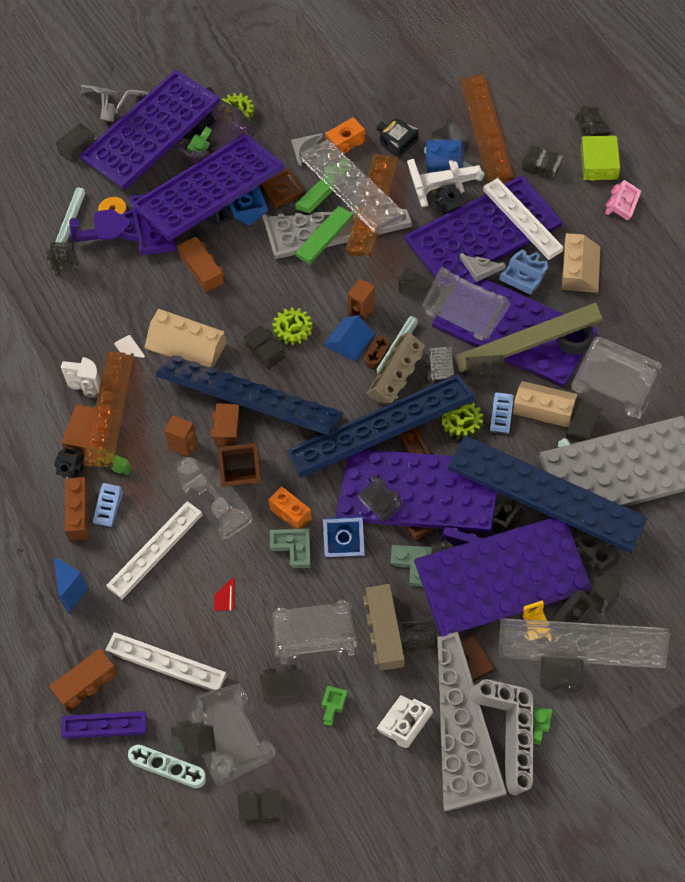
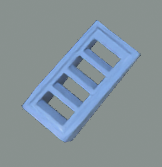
(501, 401)
(112, 493)

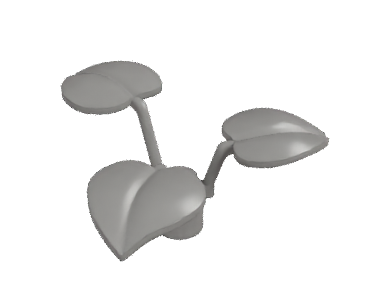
(108, 110)

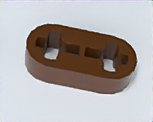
(373, 350)

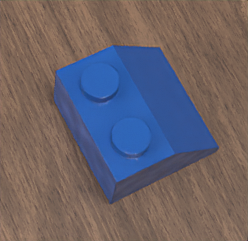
(441, 152)

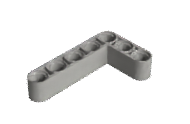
(514, 729)

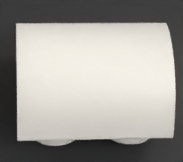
(82, 376)
(405, 720)

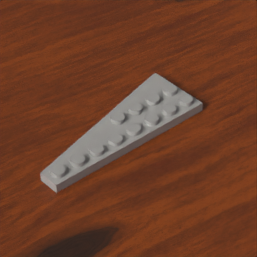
(291, 232)
(467, 752)

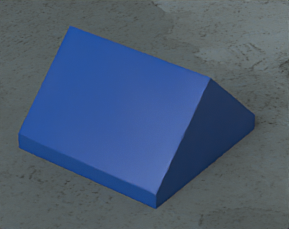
(249, 206)
(350, 337)
(343, 536)
(69, 583)

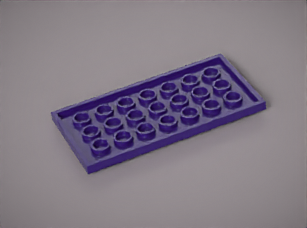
(149, 129)
(207, 186)
(478, 231)
(542, 360)
(427, 491)
(501, 575)

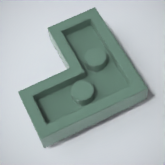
(294, 540)
(404, 557)

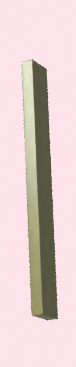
(535, 335)

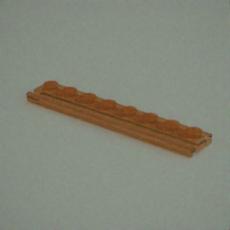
(486, 129)
(362, 237)
(109, 410)

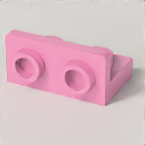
(623, 200)

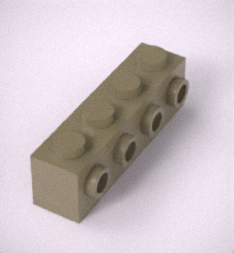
(396, 369)
(384, 626)

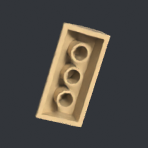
(184, 338)

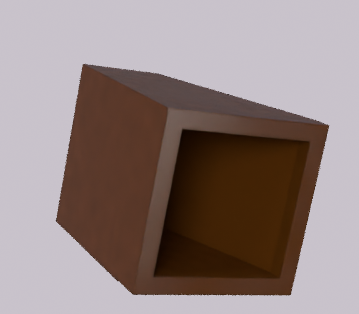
(239, 464)

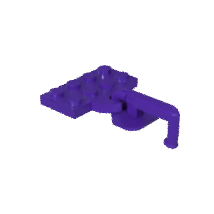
(129, 225)

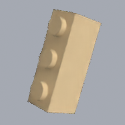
(580, 264)
(544, 404)

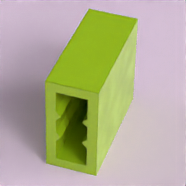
(600, 158)

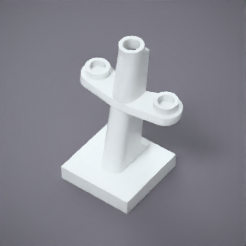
(426, 182)

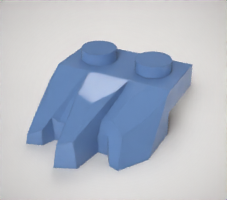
(525, 271)

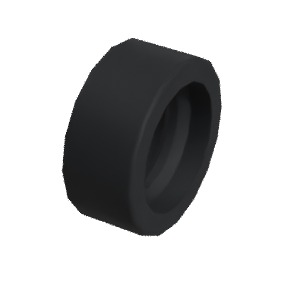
(576, 348)

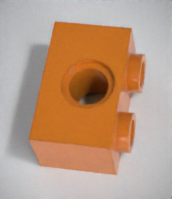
(347, 135)
(290, 509)

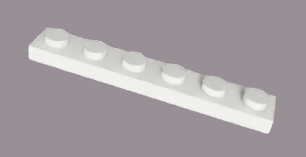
(523, 219)
(154, 550)
(165, 662)

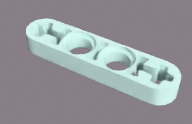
(168, 763)

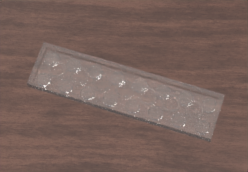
(352, 186)
(585, 641)

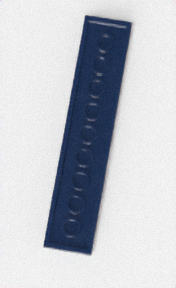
(250, 394)
(380, 425)
(548, 493)

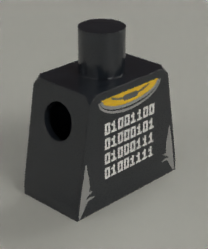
(397, 136)

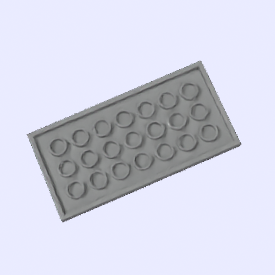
(626, 464)

